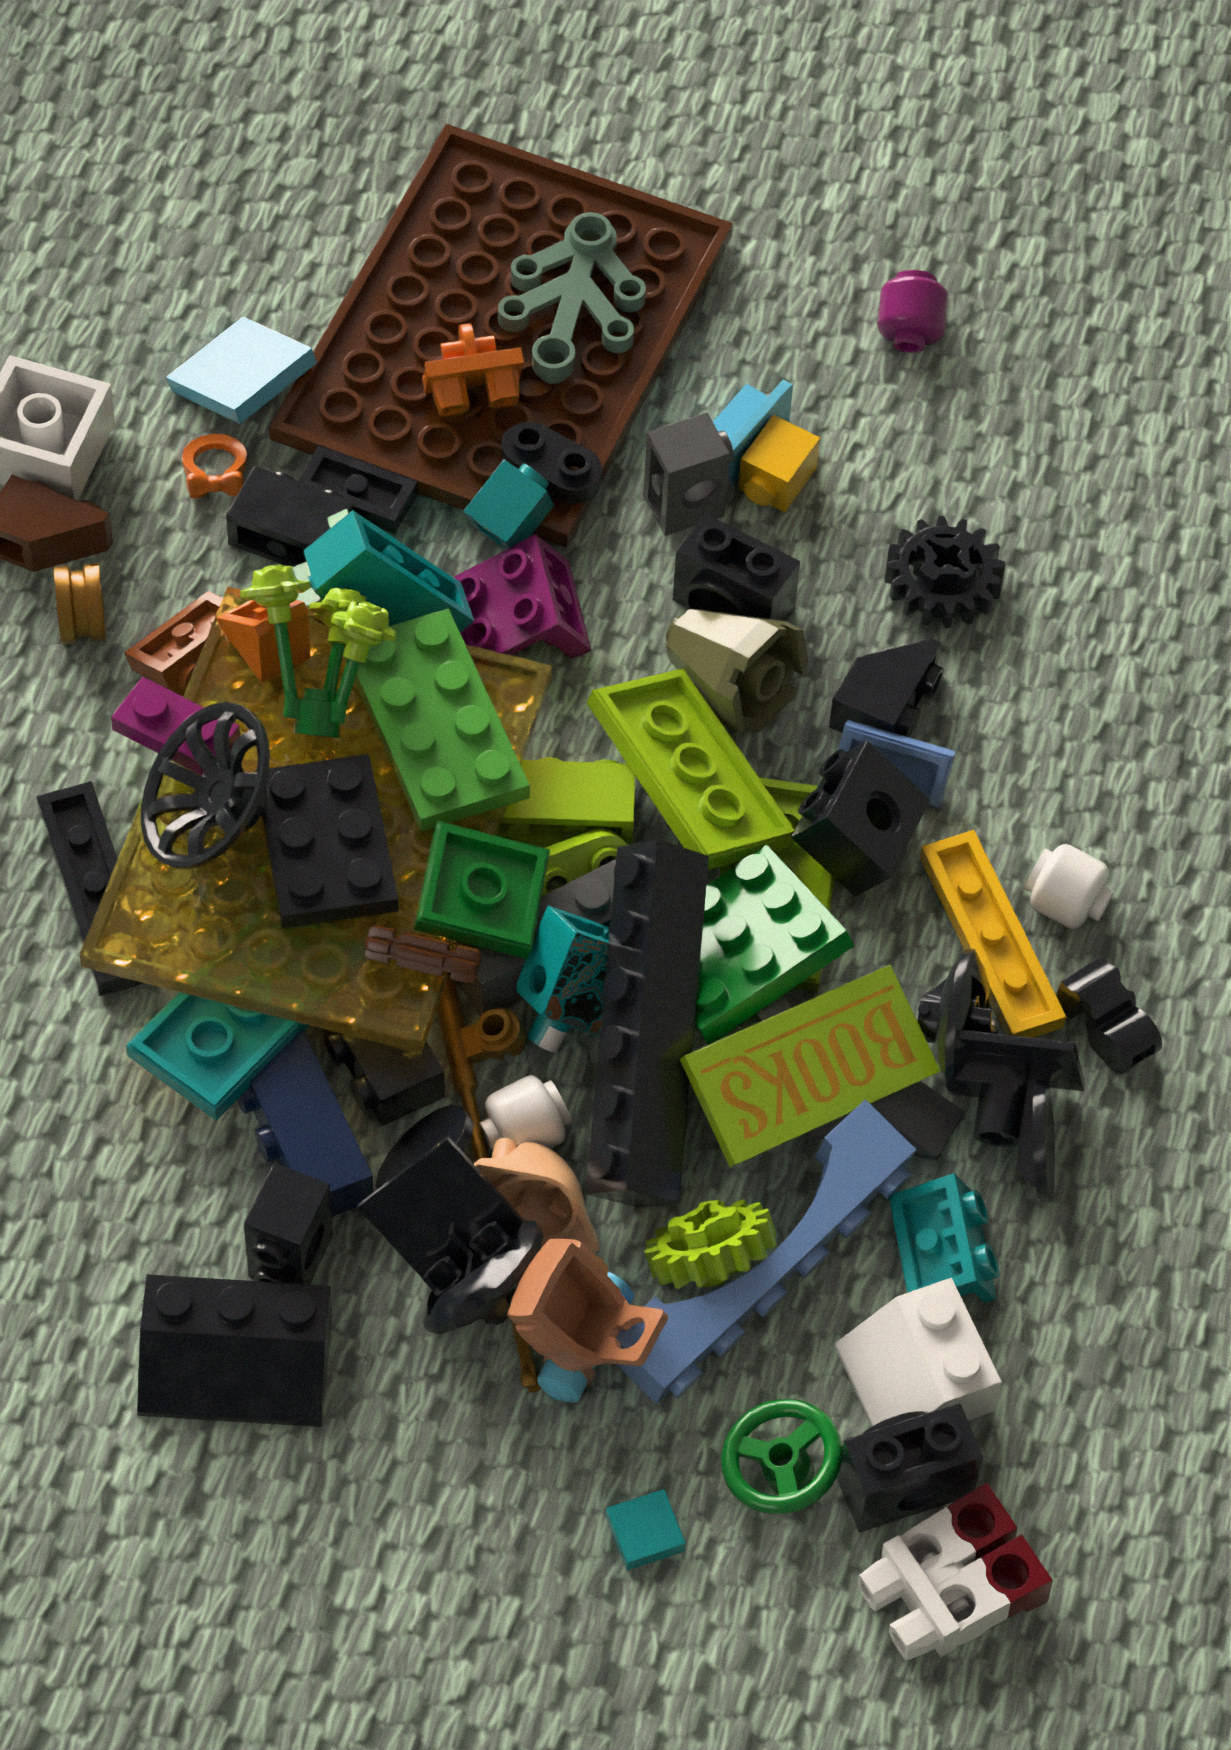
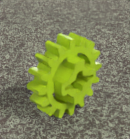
(710, 1243)

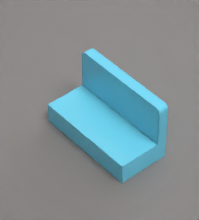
(747, 417)

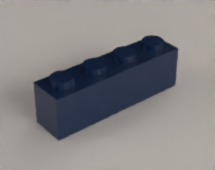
(305, 1124)

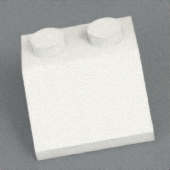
(920, 1357)

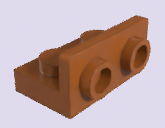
(174, 647)

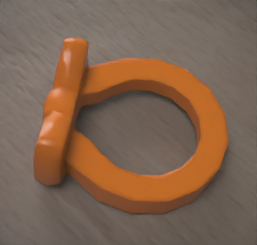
(230, 482)

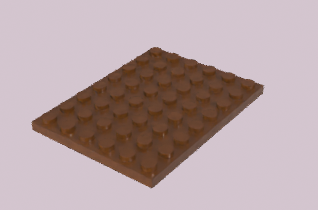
(449, 266)

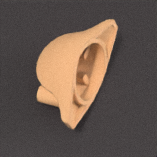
(540, 1189)

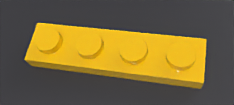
(988, 924)

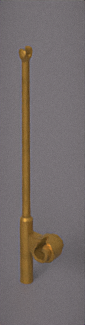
(492, 1036)

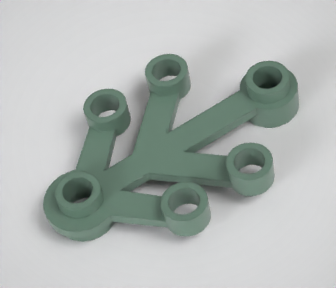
(587, 242)

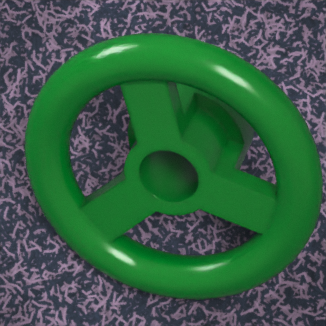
(793, 1479)

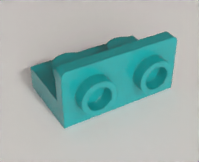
(944, 1237)

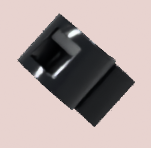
(1114, 1025)

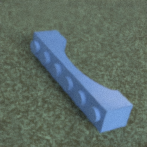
(858, 1162)

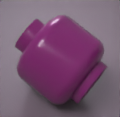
(912, 310)

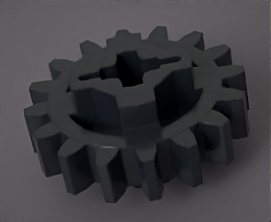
(945, 571)

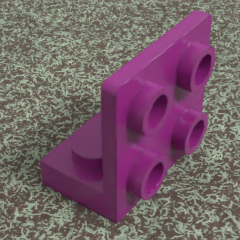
(524, 599)

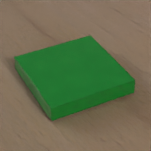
(482, 890)

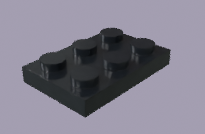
(327, 842)

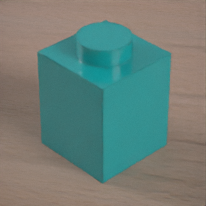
(510, 504)

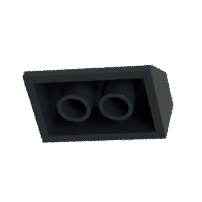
(234, 1350)

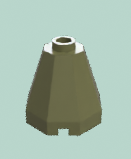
(738, 663)

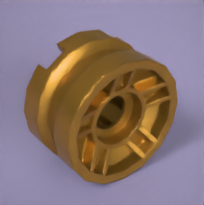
(79, 603)

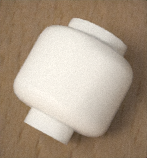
(1069, 886)
(526, 1114)

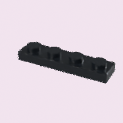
(83, 860)

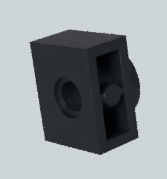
(733, 573)
(860, 817)
(909, 1466)

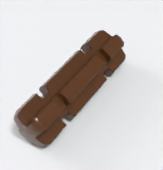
(423, 954)

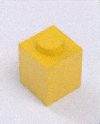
(778, 463)

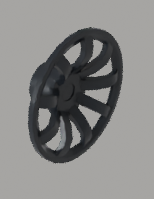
(222, 793)

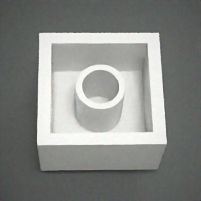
(52, 424)

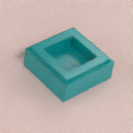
(645, 1529)

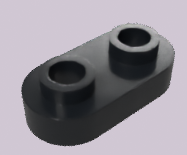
(551, 458)

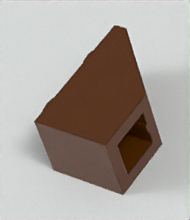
(48, 527)

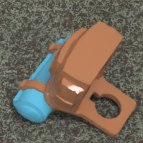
(573, 1315)

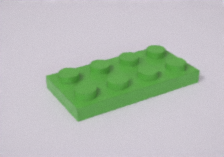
(439, 723)

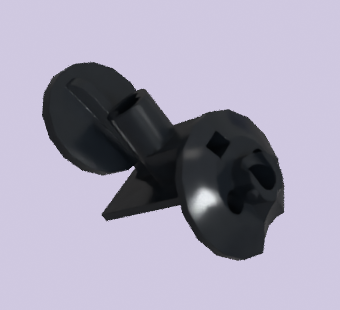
(1003, 1070)
(451, 1223)

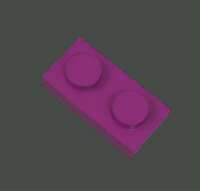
(154, 713)

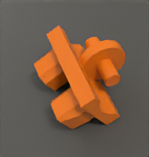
(471, 364)

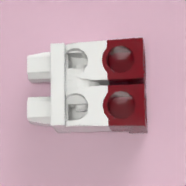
(956, 1576)

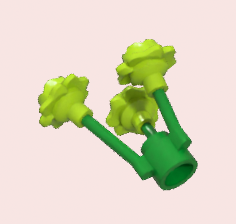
(352, 626)

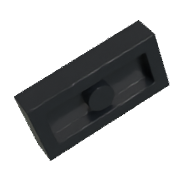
(376, 492)

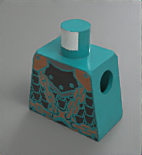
(565, 977)

